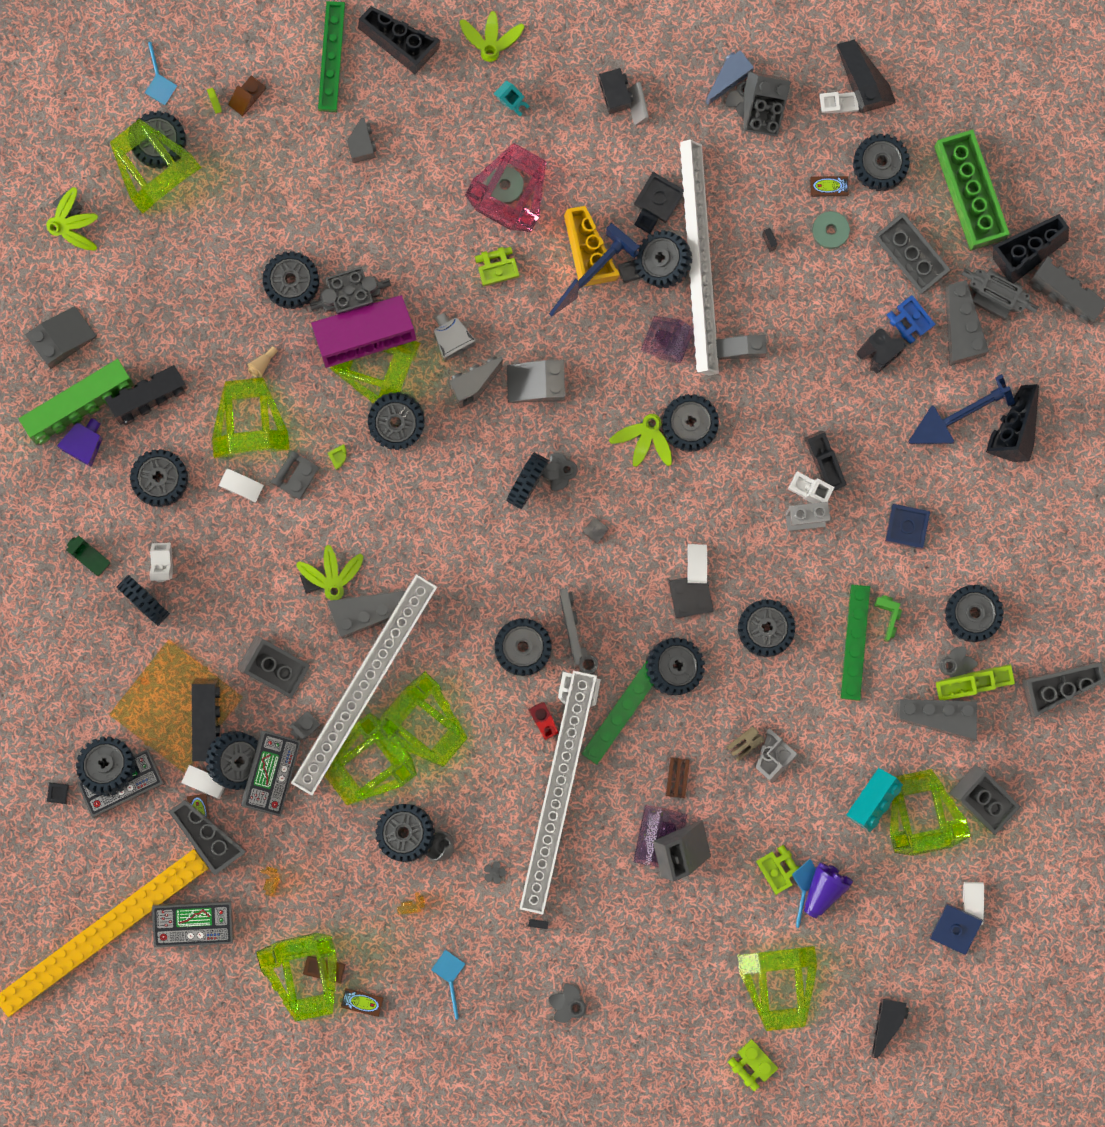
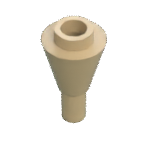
(259, 365)

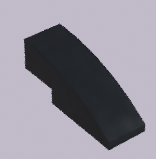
(825, 459)

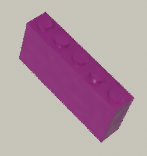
(363, 331)

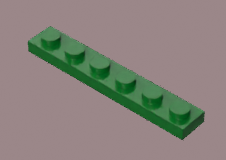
(331, 56)
(855, 642)
(618, 716)

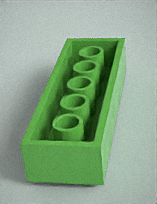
(971, 190)
(75, 402)

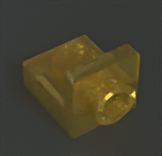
(271, 884)
(409, 908)

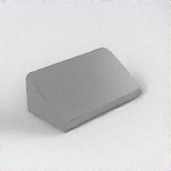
(638, 106)

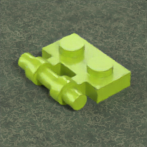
(499, 271)
(773, 871)
(757, 1060)

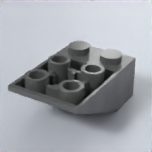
(764, 103)
(471, 385)
(682, 851)

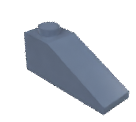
(733, 72)

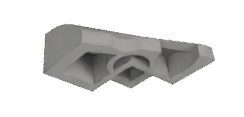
(774, 757)

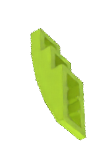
(975, 682)

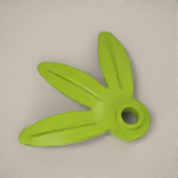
(490, 44)
(64, 224)
(643, 444)
(331, 569)

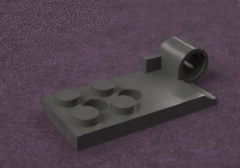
(579, 654)

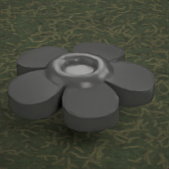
(494, 873)

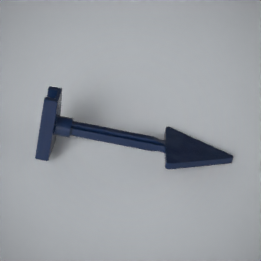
(620, 242)
(934, 429)

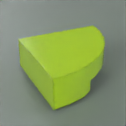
(214, 100)
(338, 456)

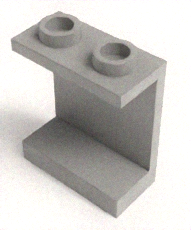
(807, 516)

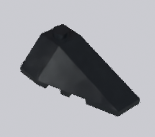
(865, 79)
(1017, 432)

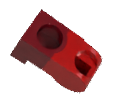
(543, 720)

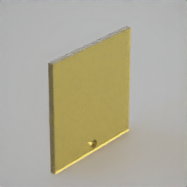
(161, 704)

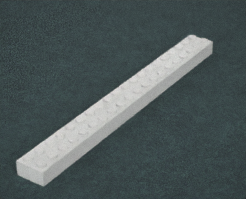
(700, 270)
(363, 684)
(558, 792)

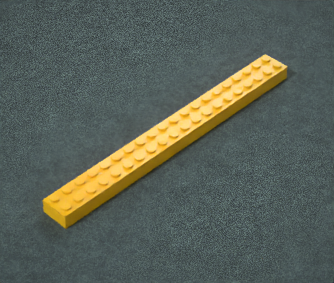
(101, 932)

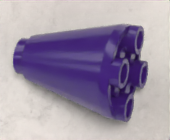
(825, 889)

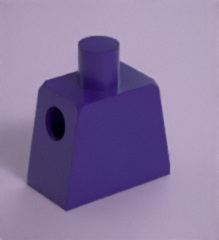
(82, 442)

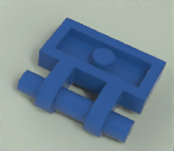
(915, 316)

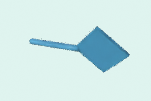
(160, 87)
(804, 878)
(448, 968)

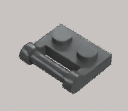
(300, 478)

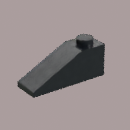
(889, 1020)

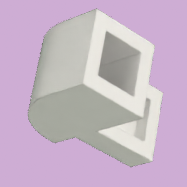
(811, 490)
(161, 562)

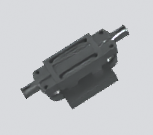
(349, 291)
(997, 294)

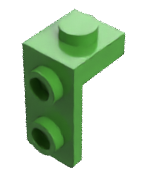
(886, 603)

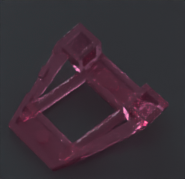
(520, 217)

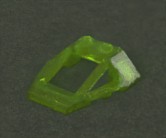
(164, 182)
(395, 375)
(249, 441)
(403, 705)
(401, 764)
(949, 833)
(299, 947)
(774, 961)

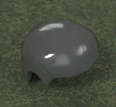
(442, 847)

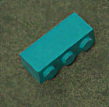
(874, 800)

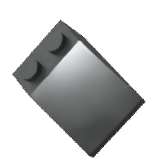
(61, 336)
(536, 381)
(273, 666)
(985, 799)

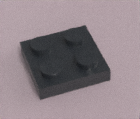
(659, 197)
(690, 598)

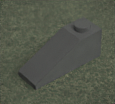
(742, 347)

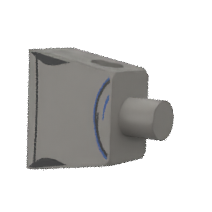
(452, 337)

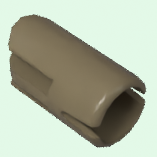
(750, 739)

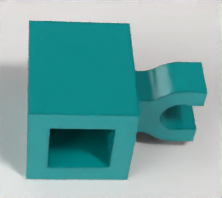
(510, 97)

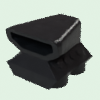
(881, 349)

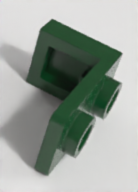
(87, 555)

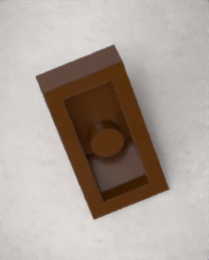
(246, 95)

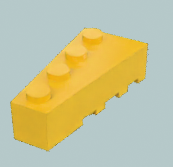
(587, 246)

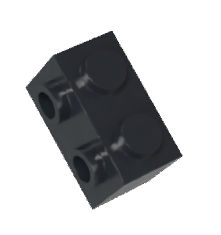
(615, 91)

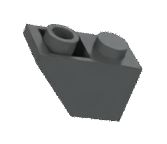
(359, 142)

